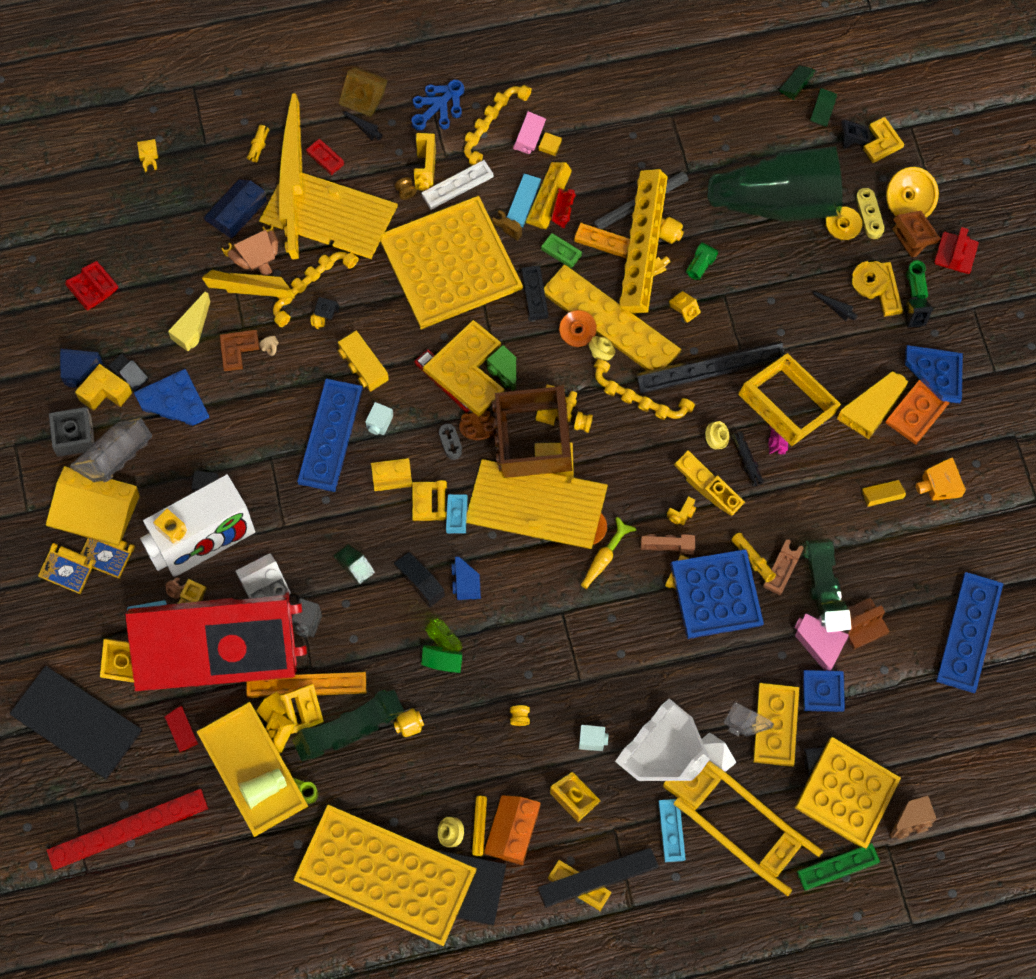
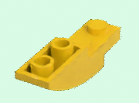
(708, 485)

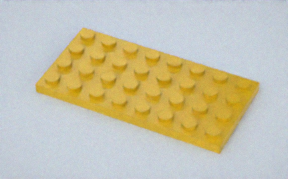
(385, 875)

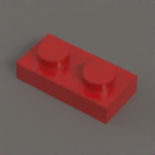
(325, 157)

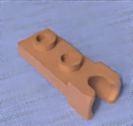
(684, 545)
(783, 568)

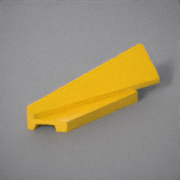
(248, 284)

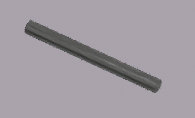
(629, 207)

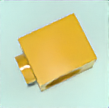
(166, 519)

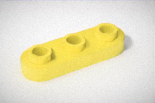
(870, 219)

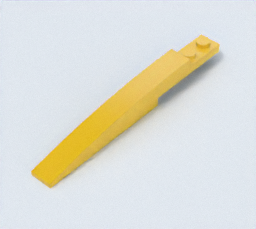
(291, 177)

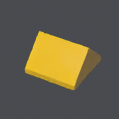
(116, 661)
(574, 796)

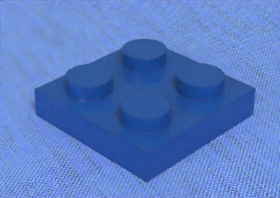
(823, 691)

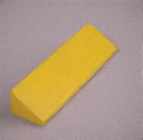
(545, 200)

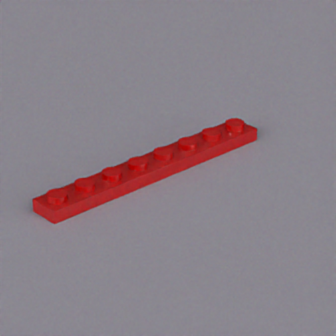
(127, 829)

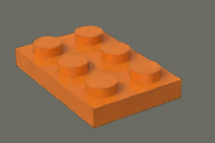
(916, 413)

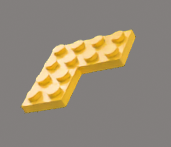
(458, 368)

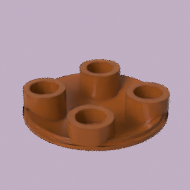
(477, 427)

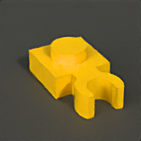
(147, 153)

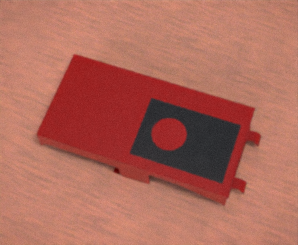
(213, 642)

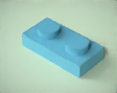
(456, 513)

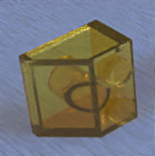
(362, 91)

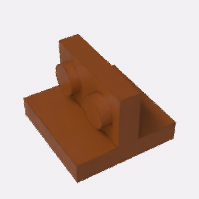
(915, 232)
(866, 623)

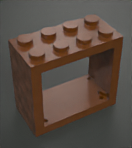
(530, 401)

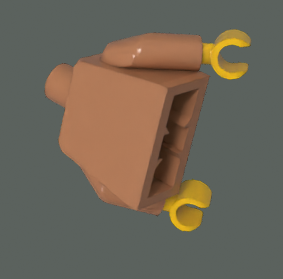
(255, 251)

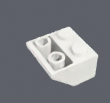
(262, 578)

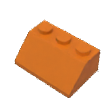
(512, 829)

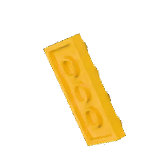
(781, 707)

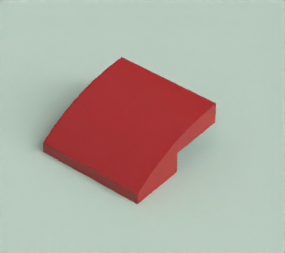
(91, 285)

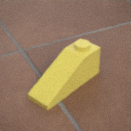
(189, 327)

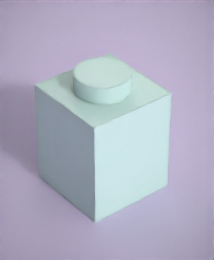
(379, 419)
(593, 738)

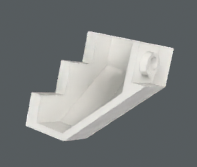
(666, 748)

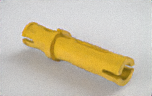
(758, 563)

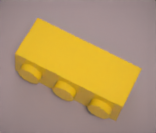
(362, 361)

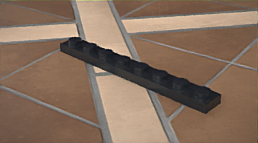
(709, 366)

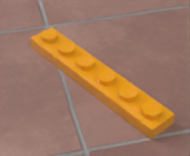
(323, 683)

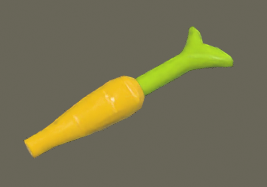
(605, 554)

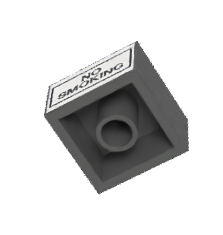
(71, 431)

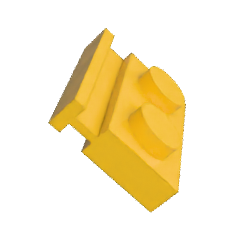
(391, 474)

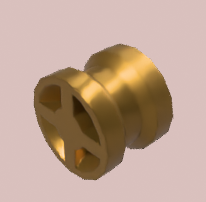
(405, 188)

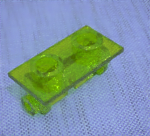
(437, 631)

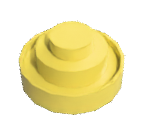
(601, 348)
(717, 435)
(450, 832)

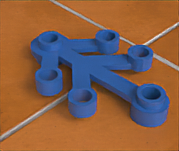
(438, 103)

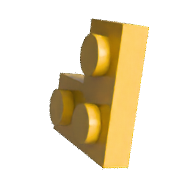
(886, 142)

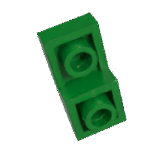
(441, 659)

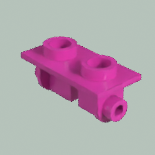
(777, 443)

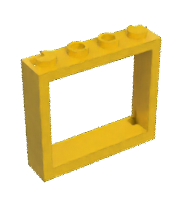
(773, 414)

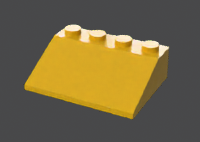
(92, 508)

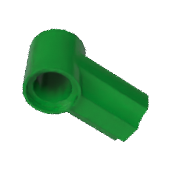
(703, 258)
(917, 281)

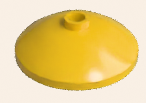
(921, 189)

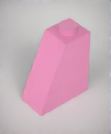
(821, 644)

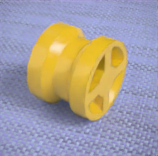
(583, 422)
(519, 715)

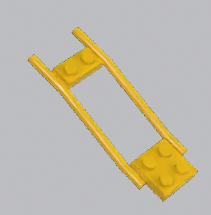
(694, 792)

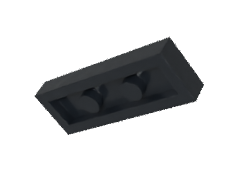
(534, 293)

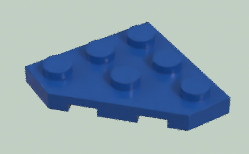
(937, 370)
(173, 399)

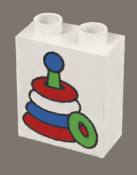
(213, 521)

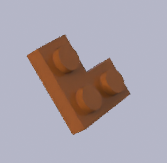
(235, 343)

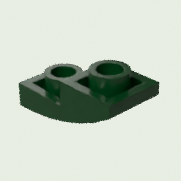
(823, 107)

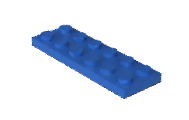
(330, 435)
(969, 632)

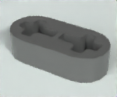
(454, 440)

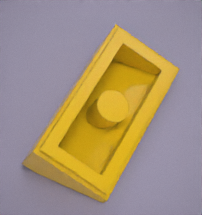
(883, 493)
(279, 730)

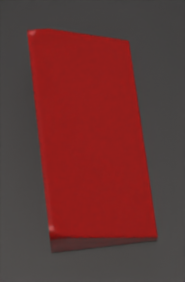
(181, 729)

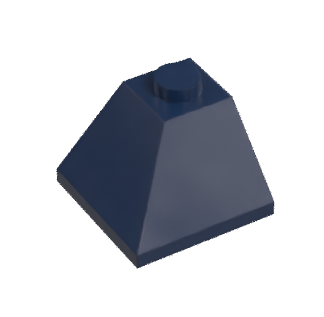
(77, 366)

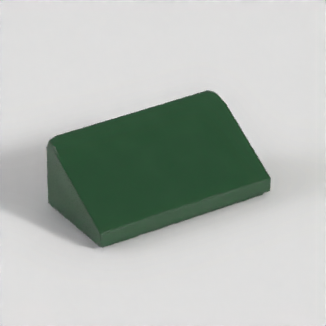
(797, 81)

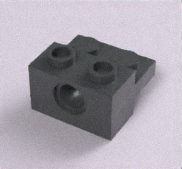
(308, 620)

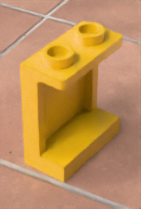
(425, 149)

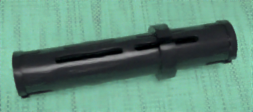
(750, 465)

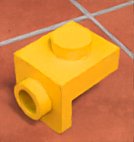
(685, 305)
(687, 511)

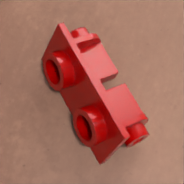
(562, 207)

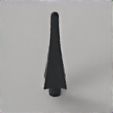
(369, 129)
(842, 309)

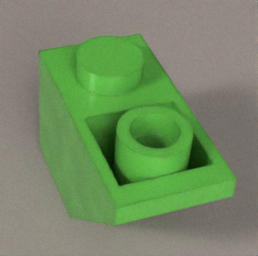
(503, 365)

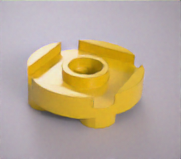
(873, 288)

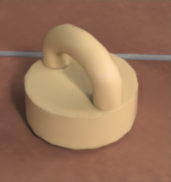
(269, 343)

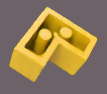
(103, 384)

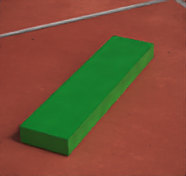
(838, 867)

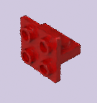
(957, 251)

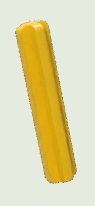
(479, 826)

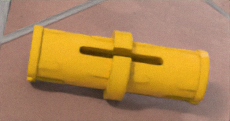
(258, 143)

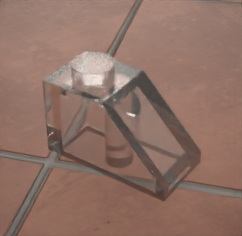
(745, 721)

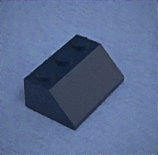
(236, 207)

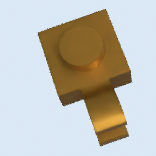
(509, 226)

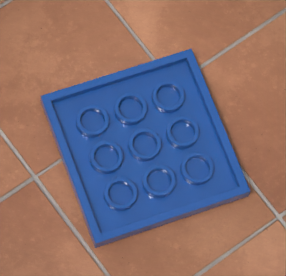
(716, 594)

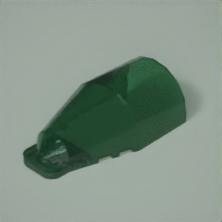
(783, 188)

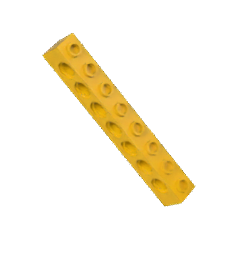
(643, 241)

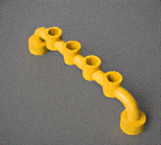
(491, 113)
(312, 274)
(644, 402)

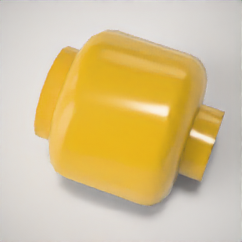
(671, 230)
(409, 723)

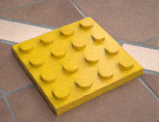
(847, 793)

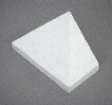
(718, 752)

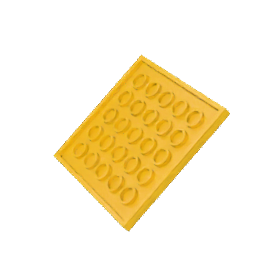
(450, 262)

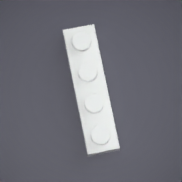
(457, 184)

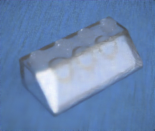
(112, 450)

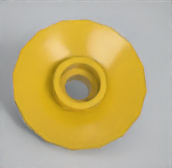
(850, 219)

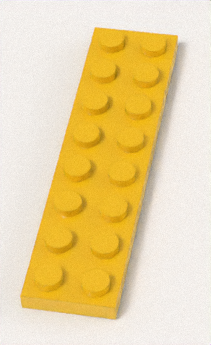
(618, 326)

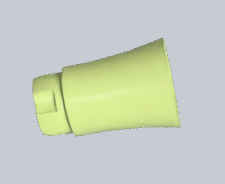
(262, 787)

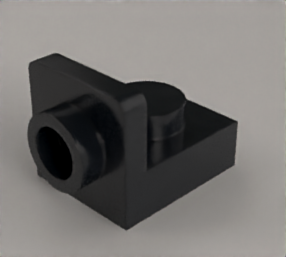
(325, 308)

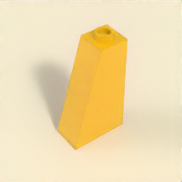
(873, 405)

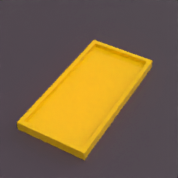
(243, 752)

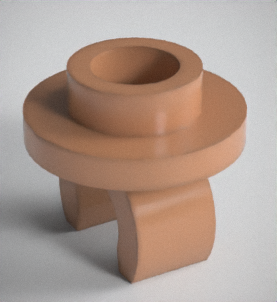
(173, 588)

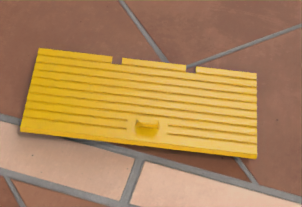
(336, 214)
(537, 505)

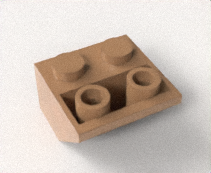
(915, 816)

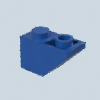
(467, 581)

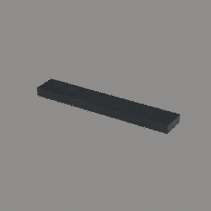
(597, 877)

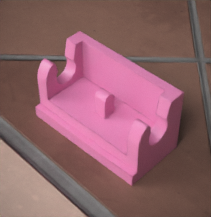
(529, 133)

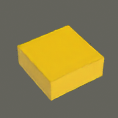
(550, 144)

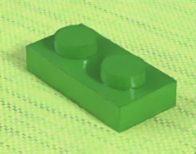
(561, 250)

